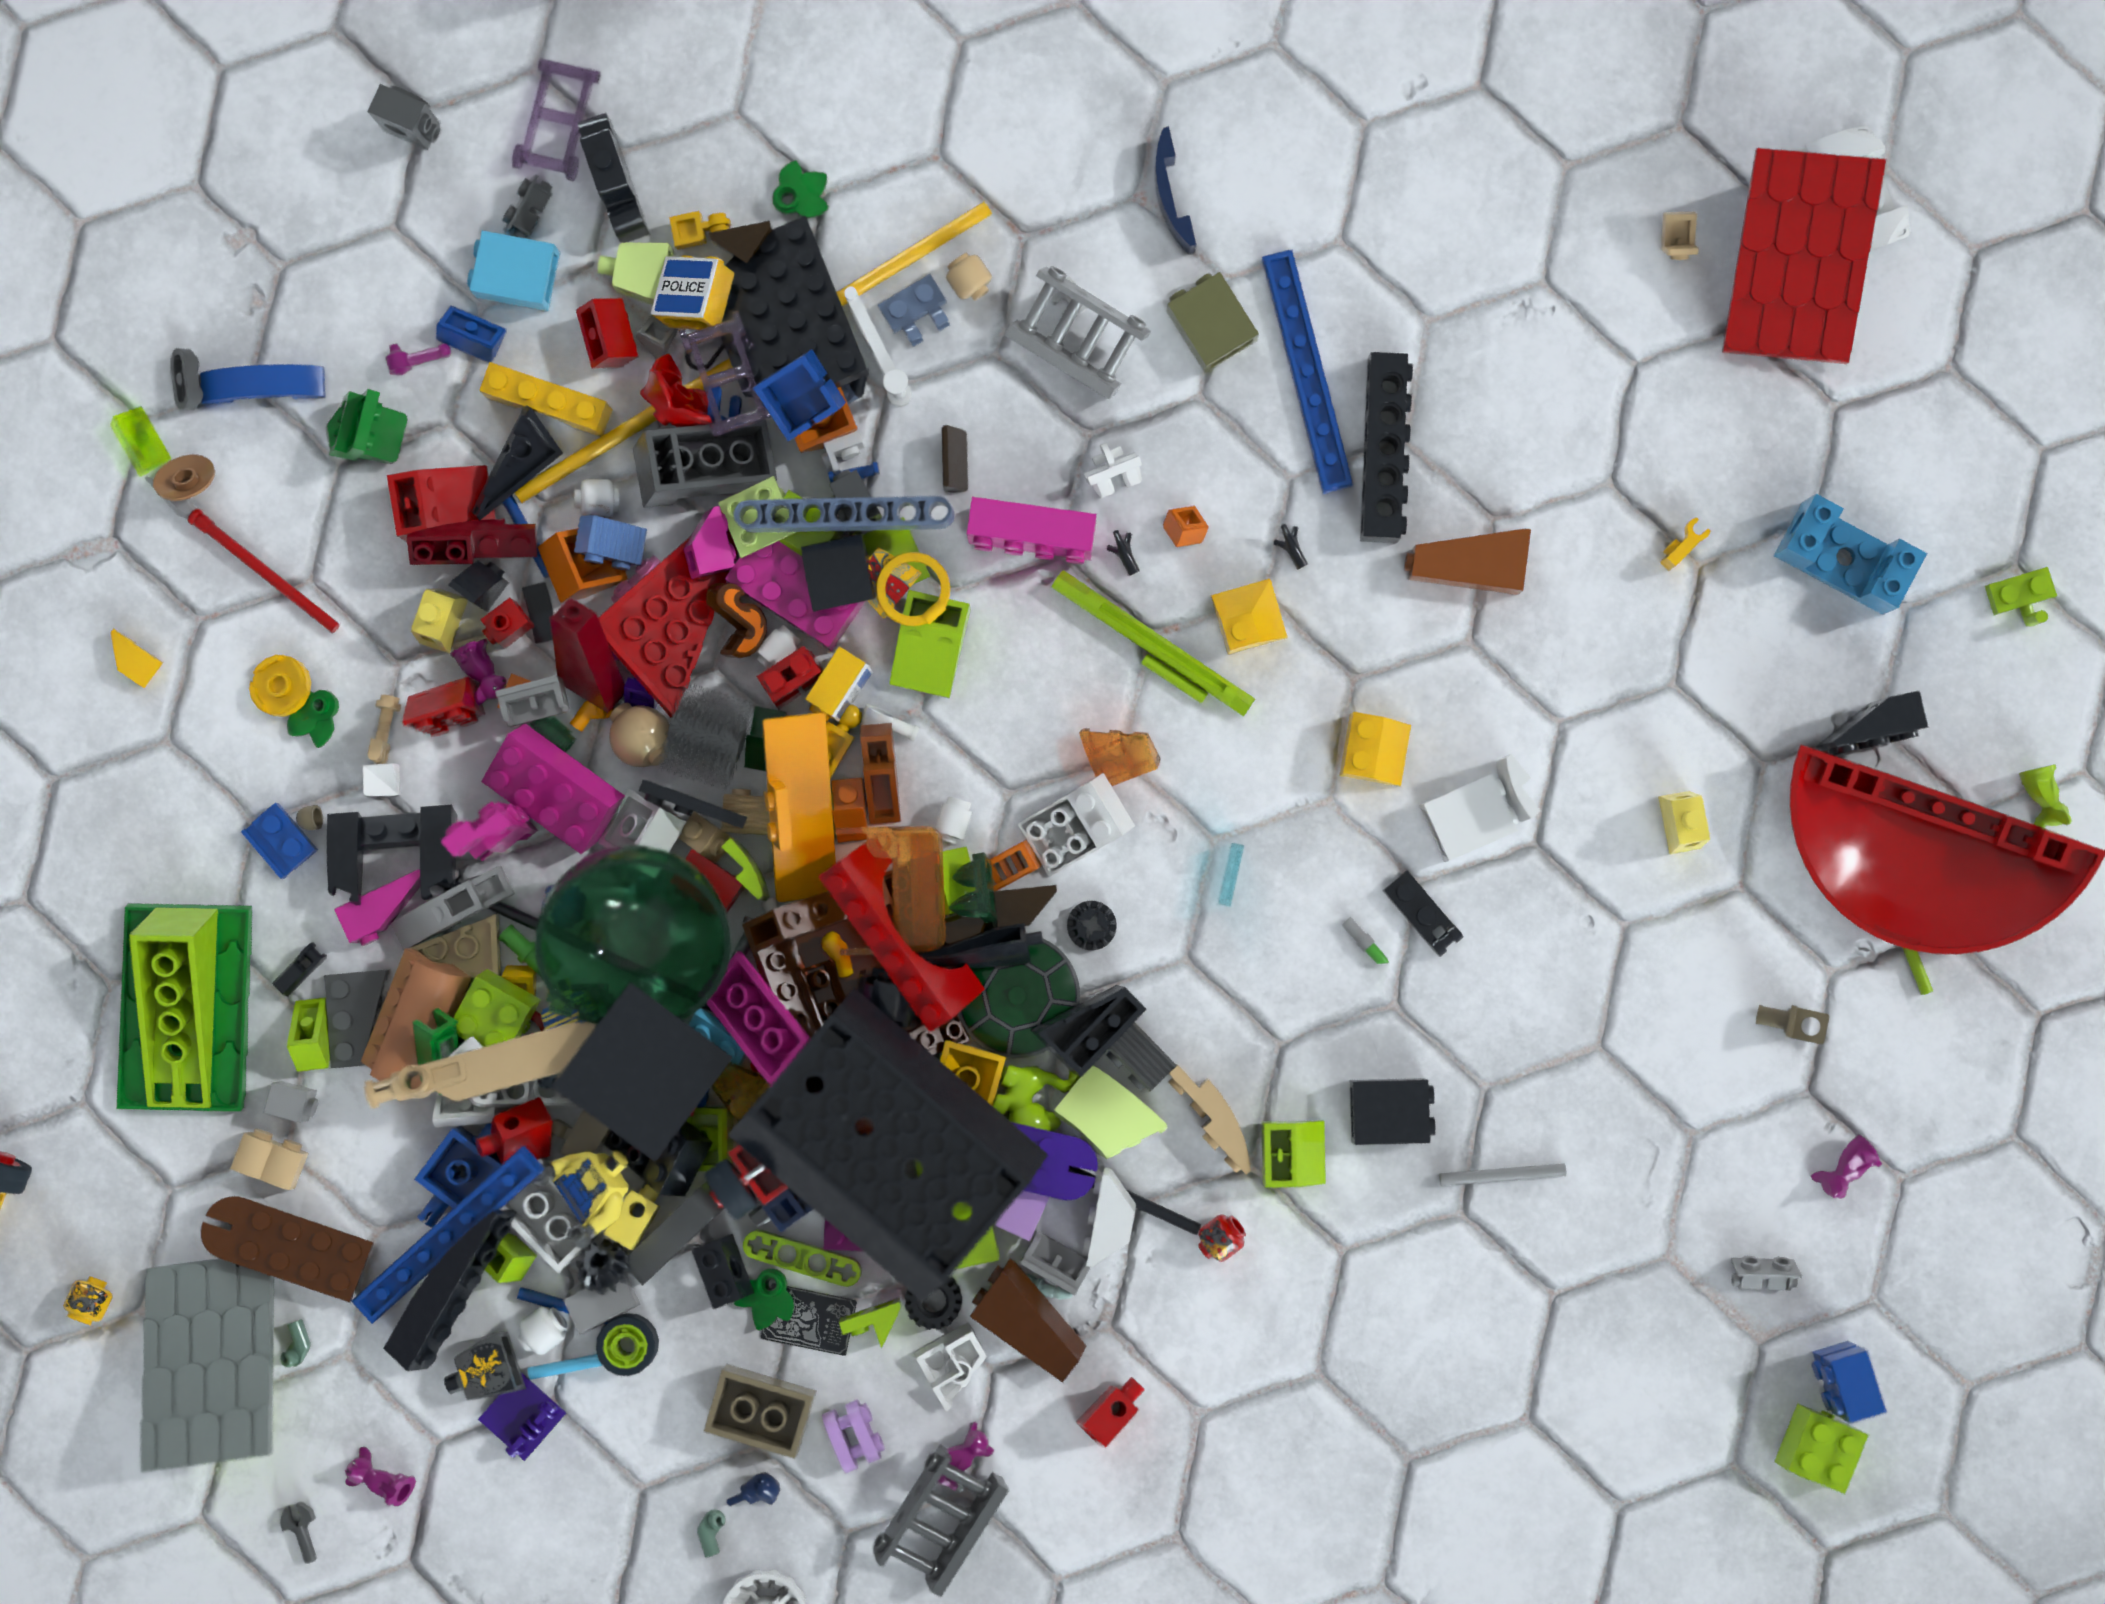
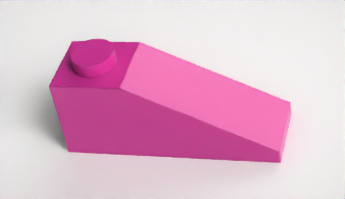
(377, 909)

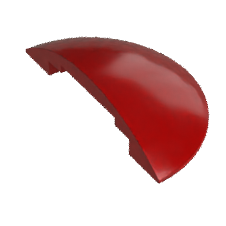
(1927, 863)

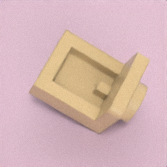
(1679, 235)
(704, 837)

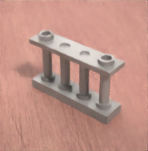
(1052, 348)

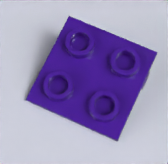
(522, 1419)

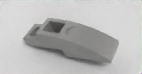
(452, 907)

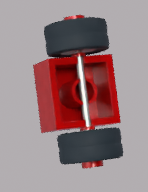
(732, 1189)

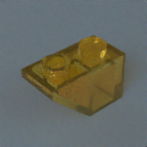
(739, 1089)

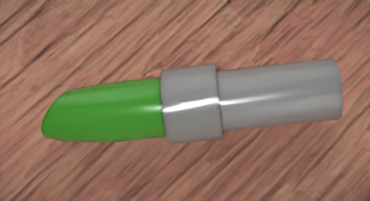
(1365, 941)

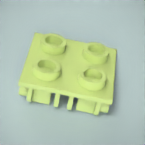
(751, 542)

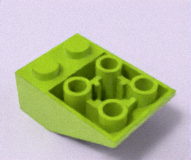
(930, 653)

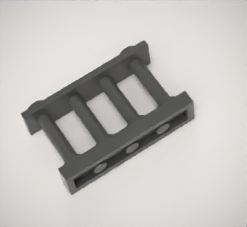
(956, 1545)

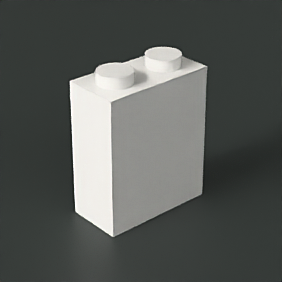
(1470, 817)

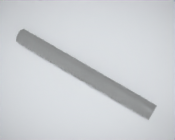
(1502, 1174)

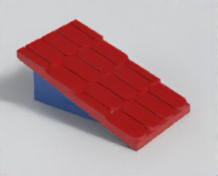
(1803, 255)

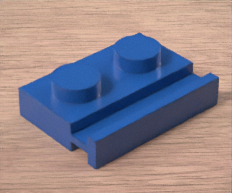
(279, 840)

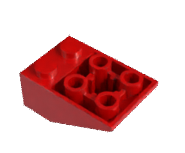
(435, 497)
(443, 707)

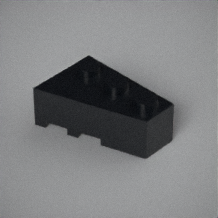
(1090, 1028)

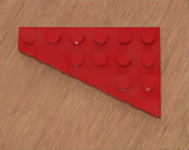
(662, 626)

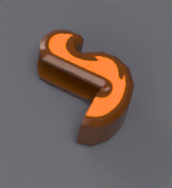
(745, 617)

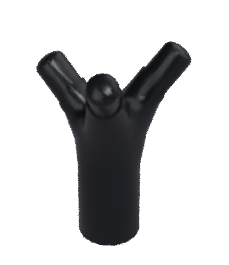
(1291, 546)
(1124, 552)

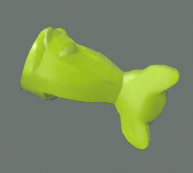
(2044, 790)

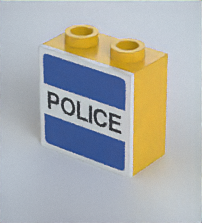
(692, 292)
(838, 685)

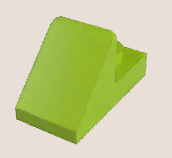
(880, 1316)

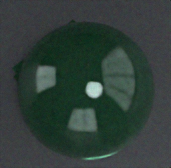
(635, 920)

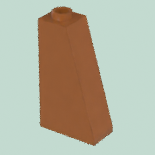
(1475, 562)

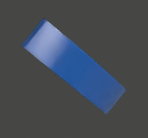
(262, 381)

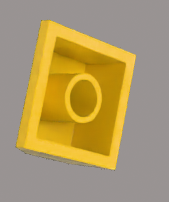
(1375, 749)

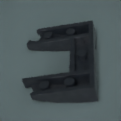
(352, 834)

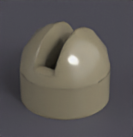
(310, 817)

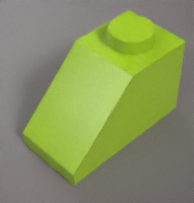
(309, 1035)
(511, 1260)

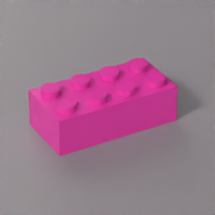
(1031, 529)
(778, 583)
(552, 788)

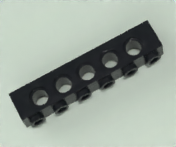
(1383, 368)

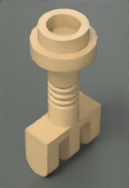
(378, 747)

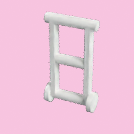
(894, 379)

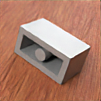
(594, 1309)

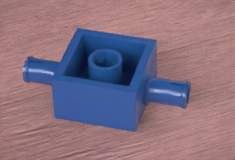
(442, 1172)

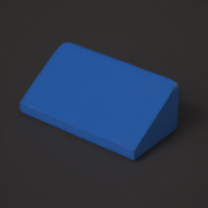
(470, 334)

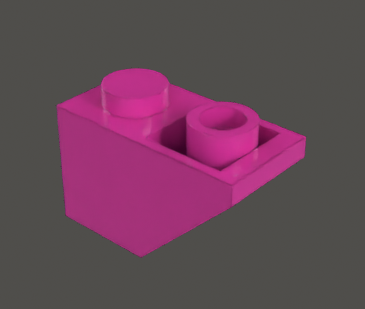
(708, 547)

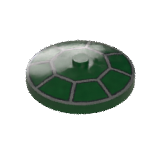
(1020, 1000)

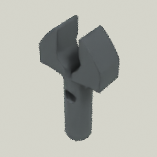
(300, 1529)

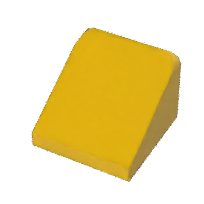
(522, 976)

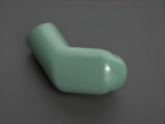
(299, 1346)
(707, 1531)

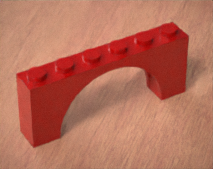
(930, 990)

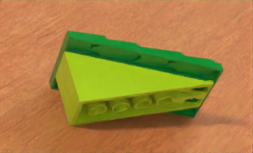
(184, 1007)

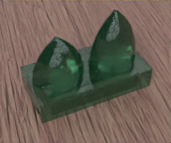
(981, 901)

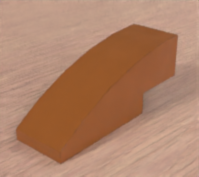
(880, 773)

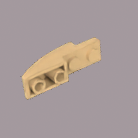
(1222, 1126)

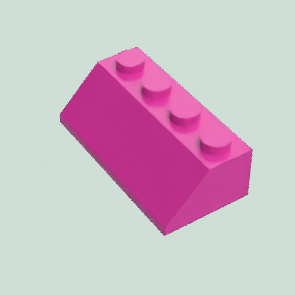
(757, 1019)

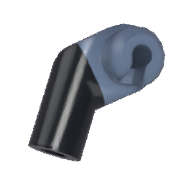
(855, 389)

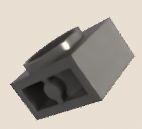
(404, 116)
(850, 485)

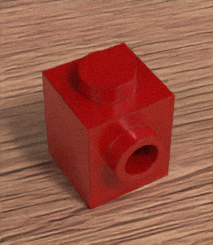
(506, 623)

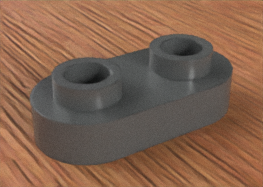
(185, 381)

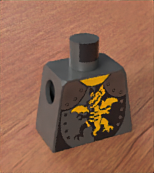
(486, 1369)

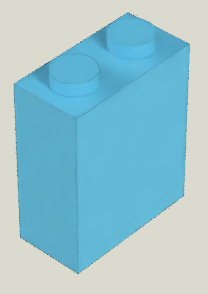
(513, 270)

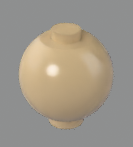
(638, 735)

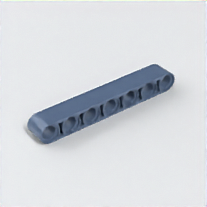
(829, 508)

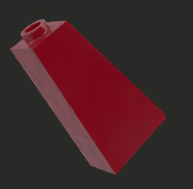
(585, 656)

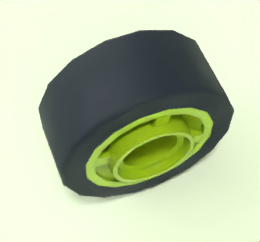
(610, 1350)

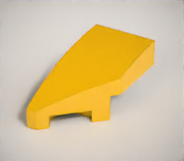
(133, 660)

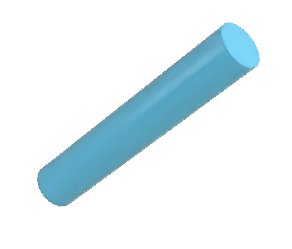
(563, 1366)

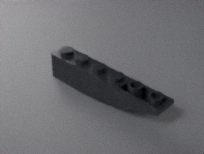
(445, 1293)

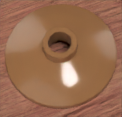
(184, 477)

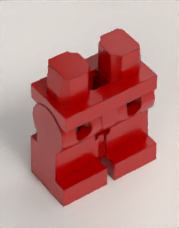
(789, 674)

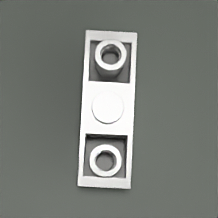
(1110, 1219)

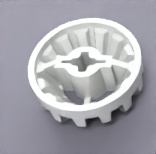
(758, 1580)

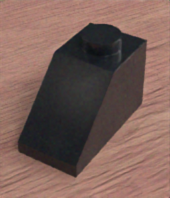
(480, 584)

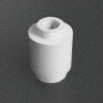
(777, 646)
(954, 820)

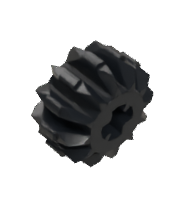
(606, 1254)

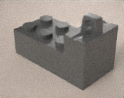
(695, 463)

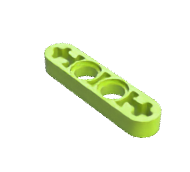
(801, 1262)

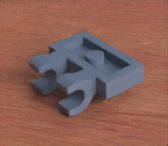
(911, 305)

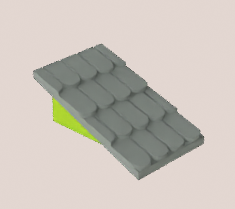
(206, 1364)

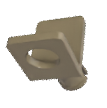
(1791, 1022)

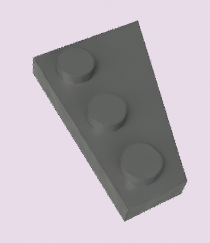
(351, 1013)

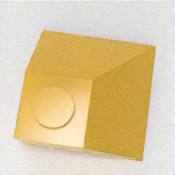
(1249, 616)

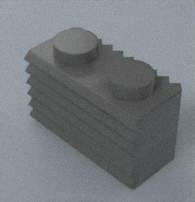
(1141, 1057)

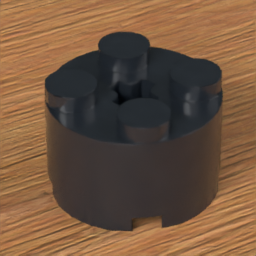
(886, 996)

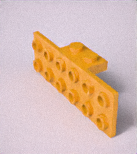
(798, 803)

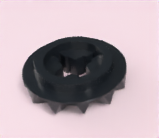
(1077, 930)

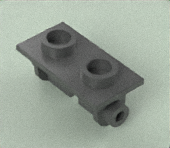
(531, 196)

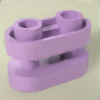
(869, 1444)

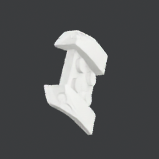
(1890, 223)

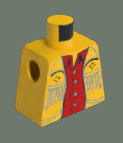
(898, 581)

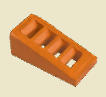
(1030, 857)

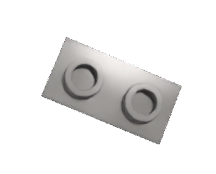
(1780, 1273)

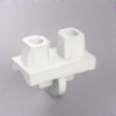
(1126, 466)

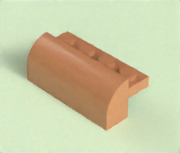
(413, 995)

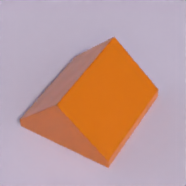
(830, 428)

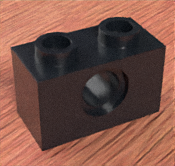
(723, 1271)

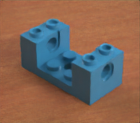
(1878, 570)

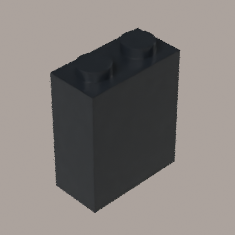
(1391, 1111)

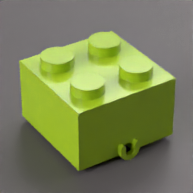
(494, 1010)
(1821, 1448)

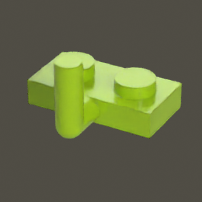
(2022, 593)

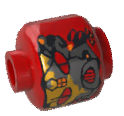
(1221, 1237)

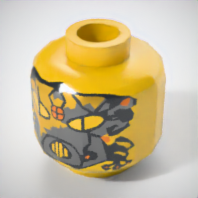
(88, 1300)

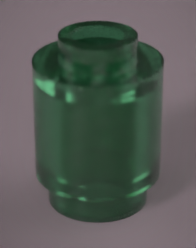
(555, 732)

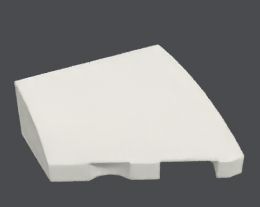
(951, 1362)

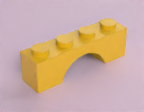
(547, 398)

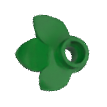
(804, 189)
(313, 720)
(768, 1303)

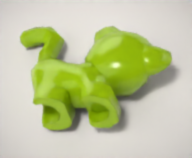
(1021, 1087)

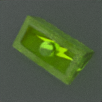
(139, 440)

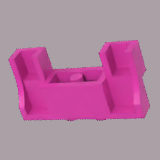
(492, 832)

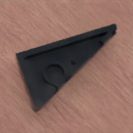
(522, 458)

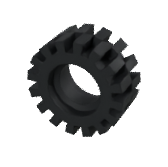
(938, 1319)

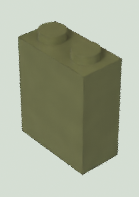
(1211, 321)

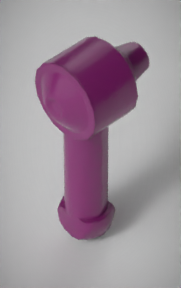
(401, 362)

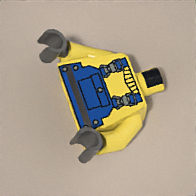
(590, 1188)

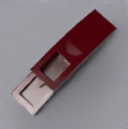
(471, 539)

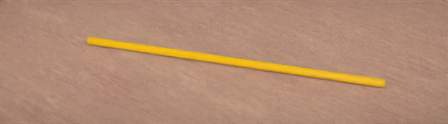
(646, 417)

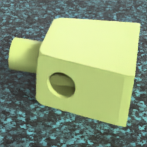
(636, 269)

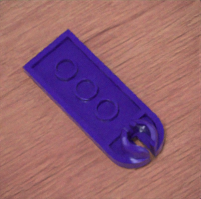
(1053, 1175)

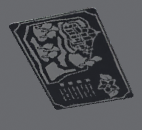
(813, 1322)

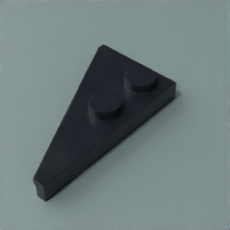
(687, 804)

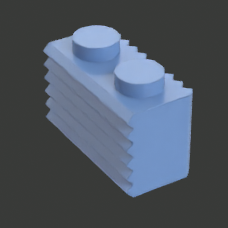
(610, 541)

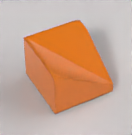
(1185, 526)

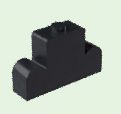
(612, 178)

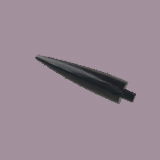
(991, 948)

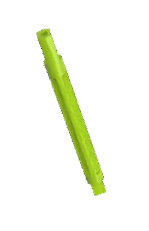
(1153, 642)

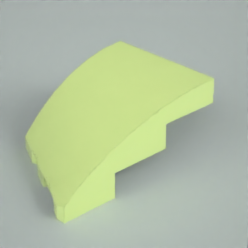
(1107, 1114)

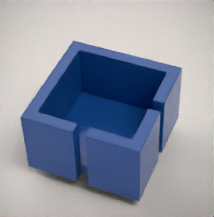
(798, 394)
(1848, 1382)

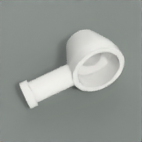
(875, 715)

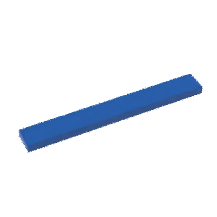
(1307, 371)
(430, 1248)

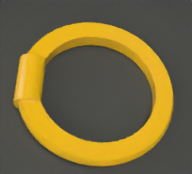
(930, 614)

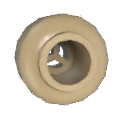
(968, 276)

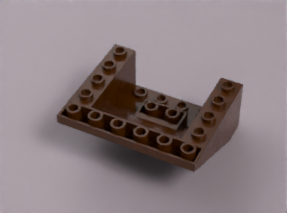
(806, 978)

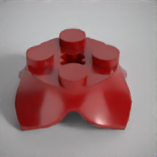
(671, 399)

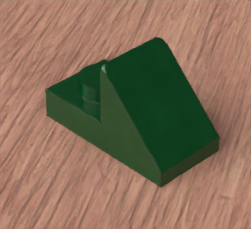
(754, 742)

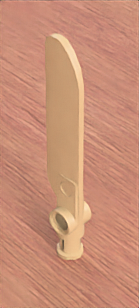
(485, 1068)

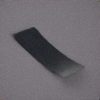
(539, 611)

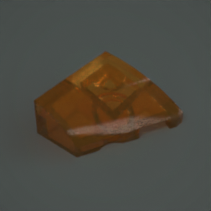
(1120, 754)

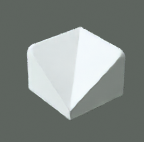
(381, 780)

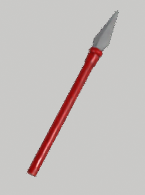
(196, 517)

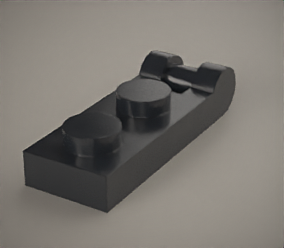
(1422, 912)

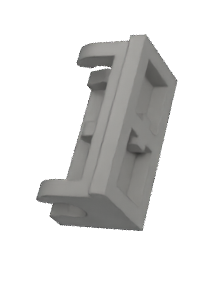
(533, 701)
(1055, 1262)

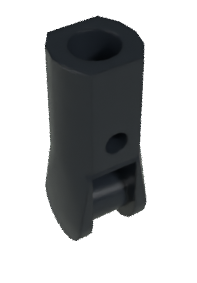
(297, 972)

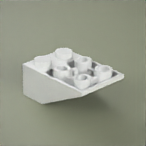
(1076, 825)

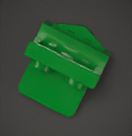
(366, 429)

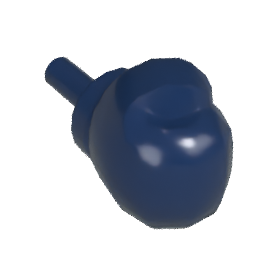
(758, 1488)

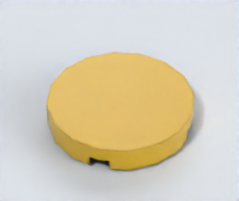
(280, 685)

